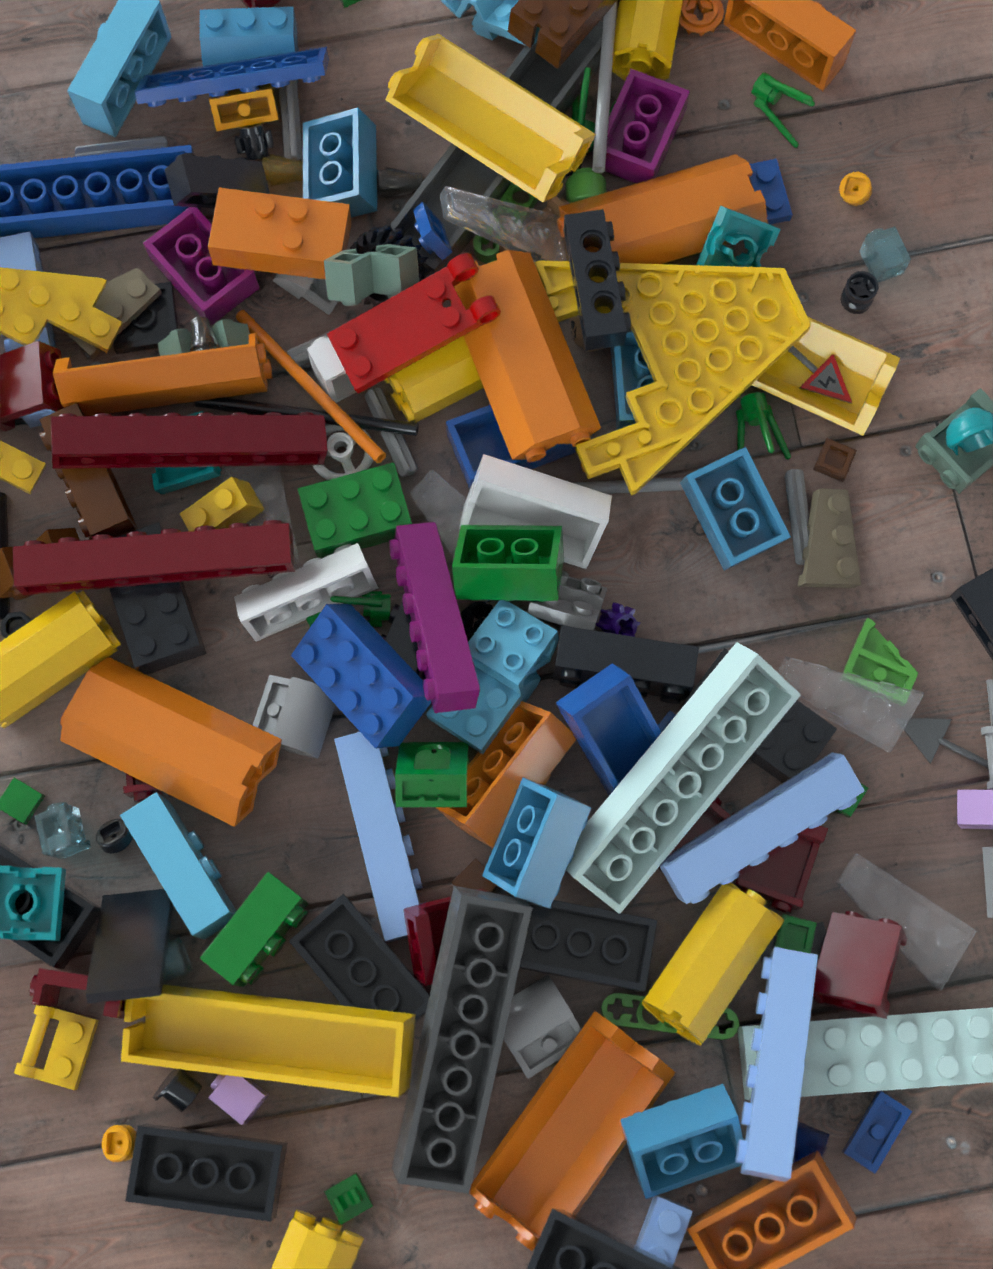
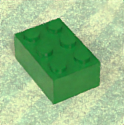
(354, 509)
(508, 562)
(255, 931)

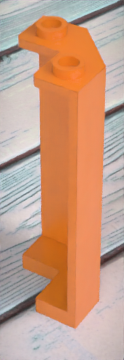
(673, 212)
(526, 361)
(164, 379)
(169, 740)
(569, 1129)

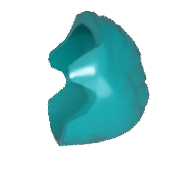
(970, 430)

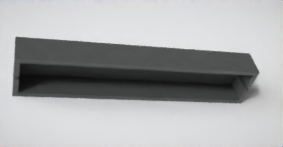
(464, 172)

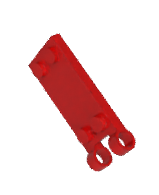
(410, 325)

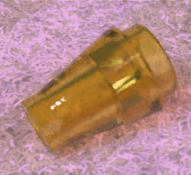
(282, 170)

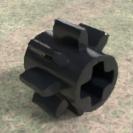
(254, 141)

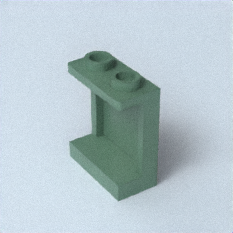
(962, 469)

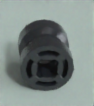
(862, 285)

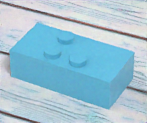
(117, 62)
(180, 866)

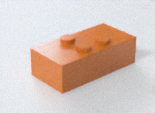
(794, 34)
(277, 232)
(525, 747)
(774, 1220)

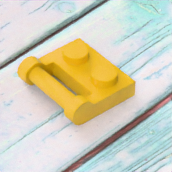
(68, 1049)

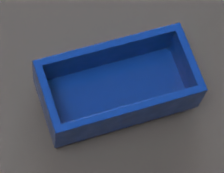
(480, 434)
(362, 675)
(610, 723)

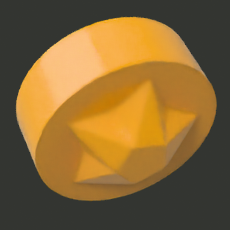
(855, 188)
(119, 1143)

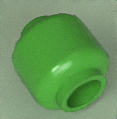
(584, 184)

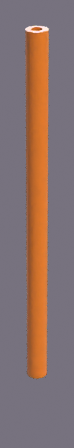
(312, 388)

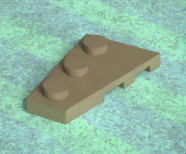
(124, 300)
(831, 547)

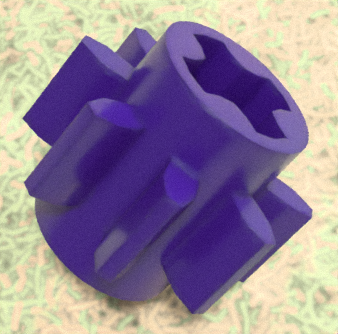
(618, 620)

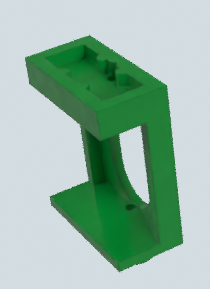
(432, 777)

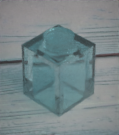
(884, 254)

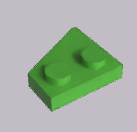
(879, 659)

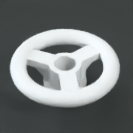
(341, 440)

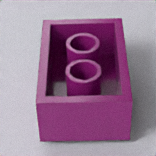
(643, 126)
(185, 260)

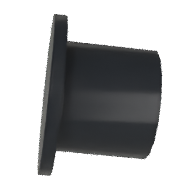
(178, 1089)

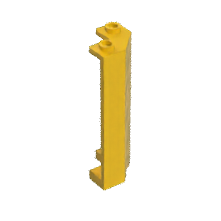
(490, 117)
(862, 366)

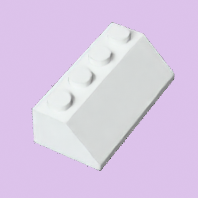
(305, 592)

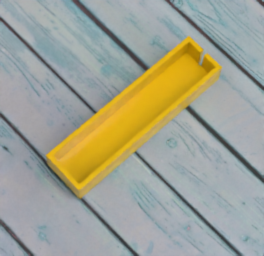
(272, 1039)

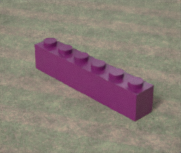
(435, 618)

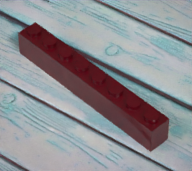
(187, 440)
(153, 558)

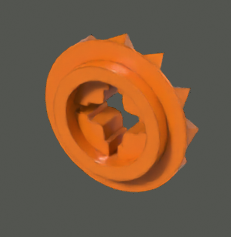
(712, 16)

